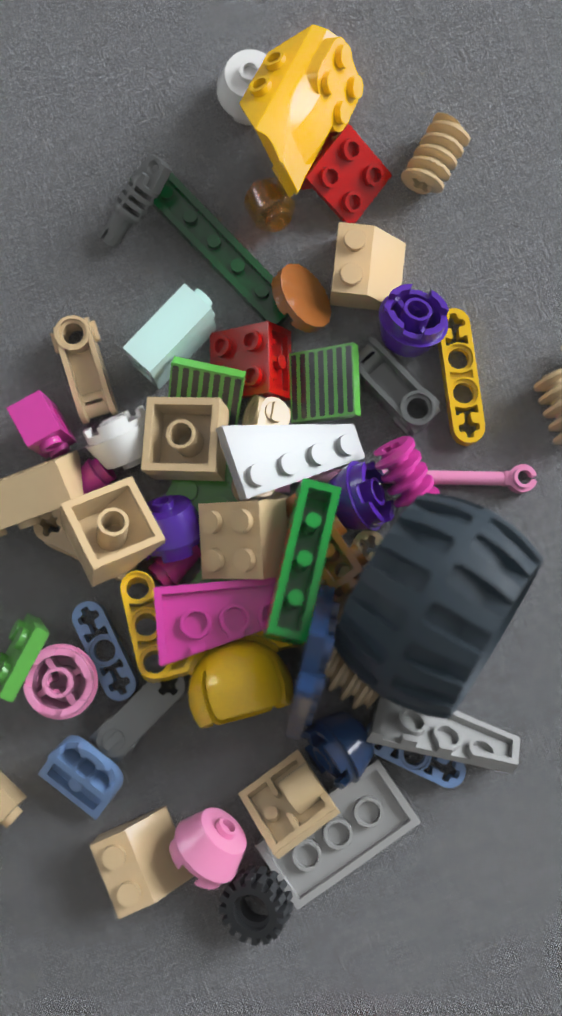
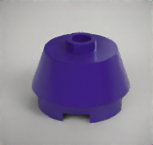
(412, 320)
(362, 497)
(179, 525)

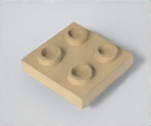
(288, 804)

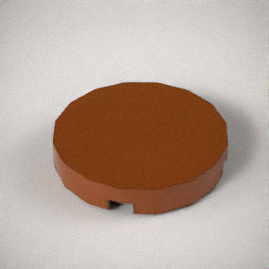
(301, 297)

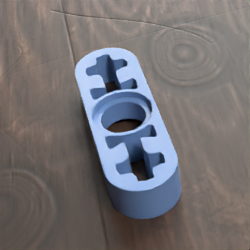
(90, 647)
(434, 773)

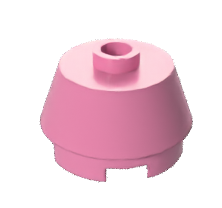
(61, 682)
(209, 847)

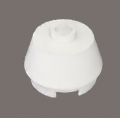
(235, 81)
(118, 440)

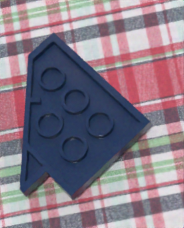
(314, 662)

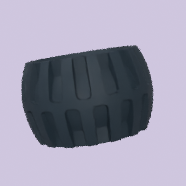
(435, 602)

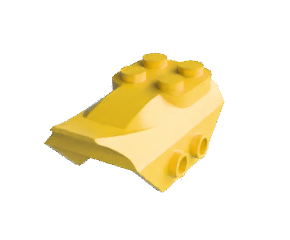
(301, 97)

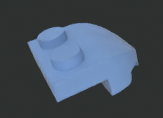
(82, 774)

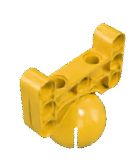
(225, 681)

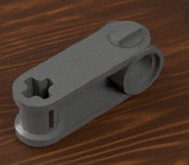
(395, 388)
(127, 725)

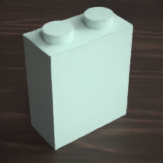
(172, 331)

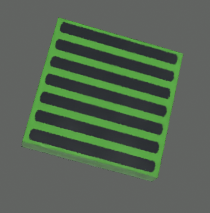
(208, 380)
(325, 384)

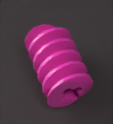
(405, 470)

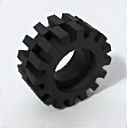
(246, 921)

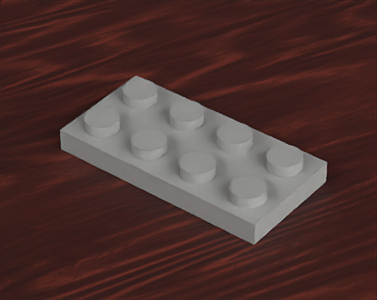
(369, 821)

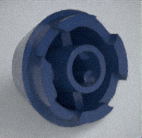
(339, 747)

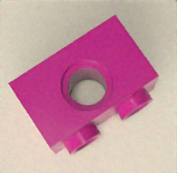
(42, 425)

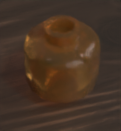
(269, 205)

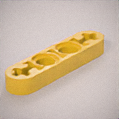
(465, 376)

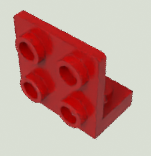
(346, 174)
(260, 351)

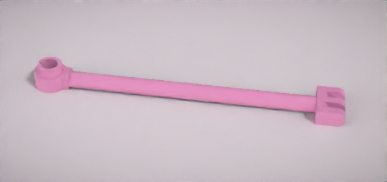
(486, 478)

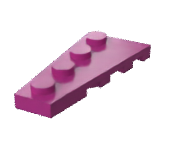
(208, 615)

